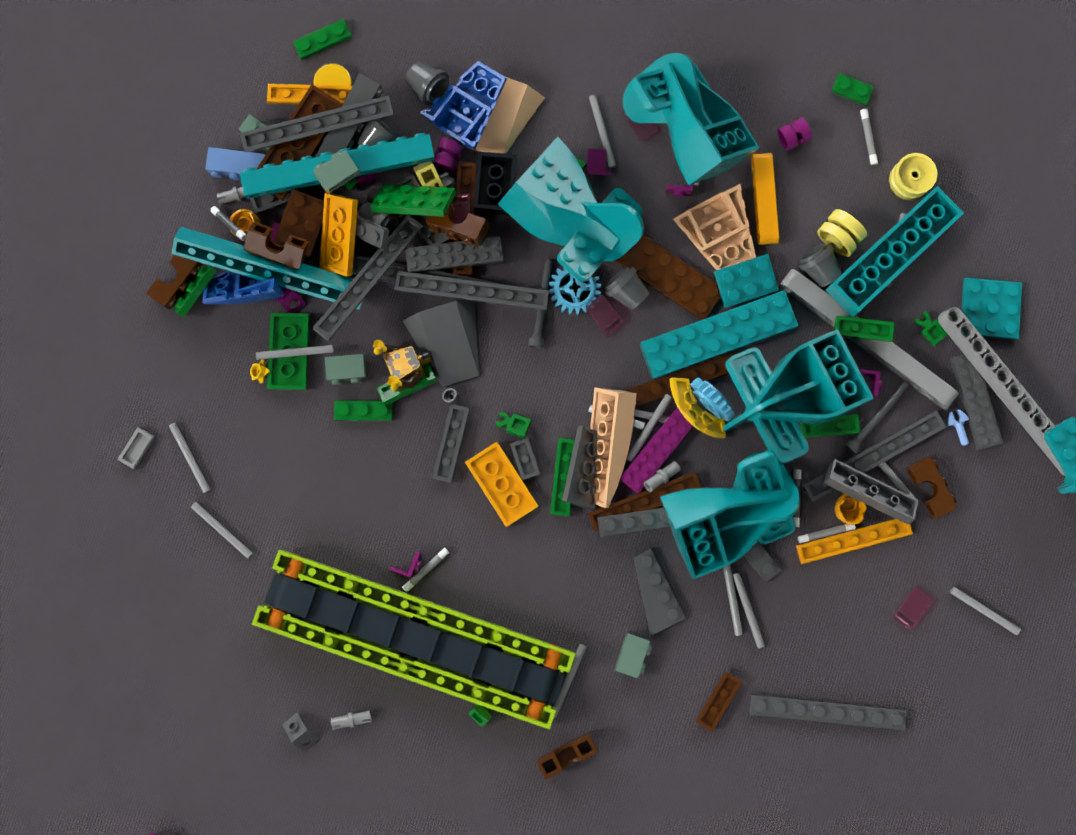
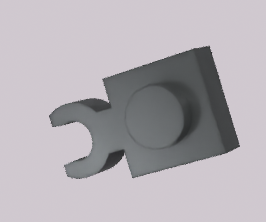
(446, 181)

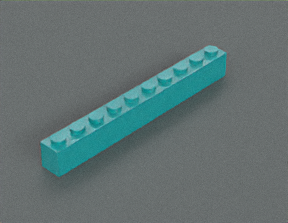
(367, 158)
(234, 258)

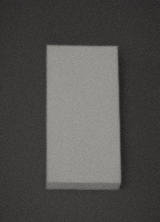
(136, 448)

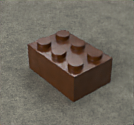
(302, 219)

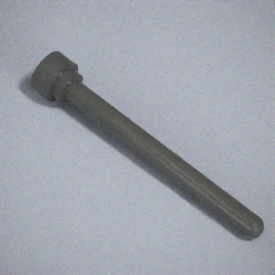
(536, 339)
(854, 445)

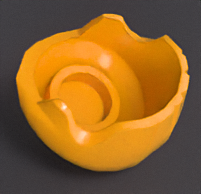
(244, 219)
(849, 509)

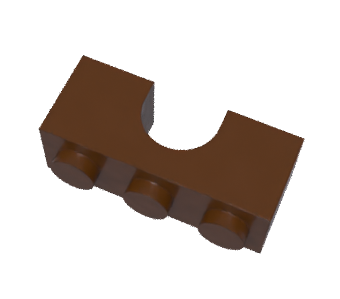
(471, 230)
(261, 243)
(168, 293)
(941, 500)
(566, 754)

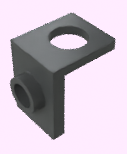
(298, 732)

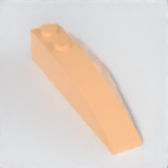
(614, 422)

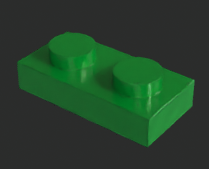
(852, 89)

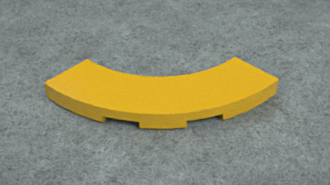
(692, 412)

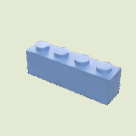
(230, 162)

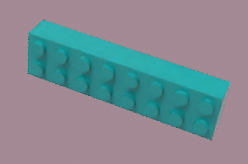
(894, 251)
(718, 335)

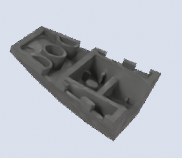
(449, 338)

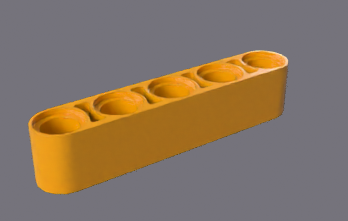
(765, 198)

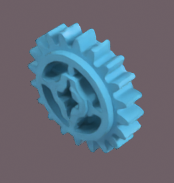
(567, 290)
(712, 399)

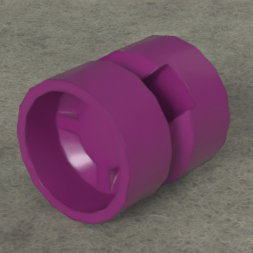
(797, 133)
(447, 155)

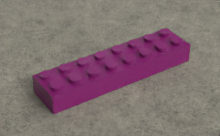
(656, 451)

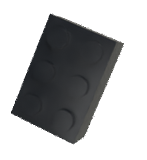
(493, 180)

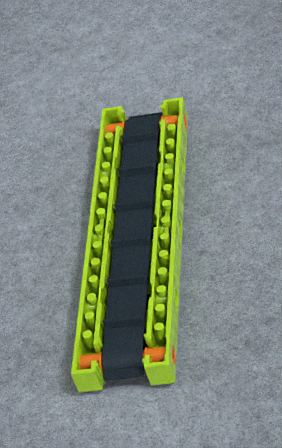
(447, 650)

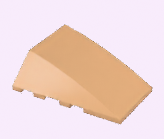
(510, 115)
(719, 228)

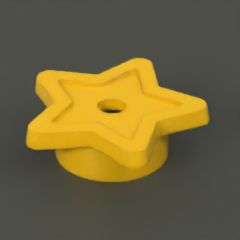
(259, 371)

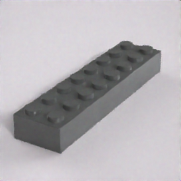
(453, 255)
(976, 403)
(871, 491)

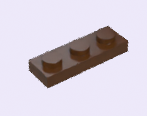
(718, 701)

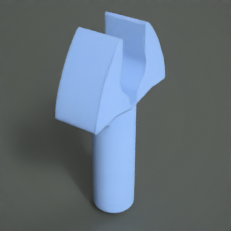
(959, 425)

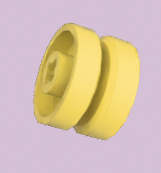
(913, 176)
(842, 232)

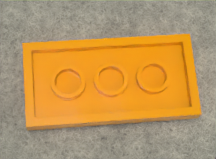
(338, 234)
(501, 484)

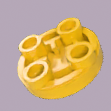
(332, 75)

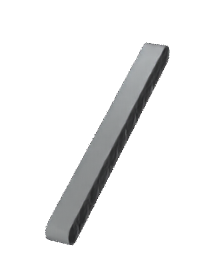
(885, 352)
(990, 374)

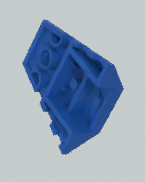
(467, 105)
(238, 289)

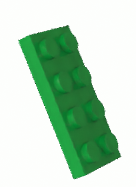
(413, 200)
(288, 332)

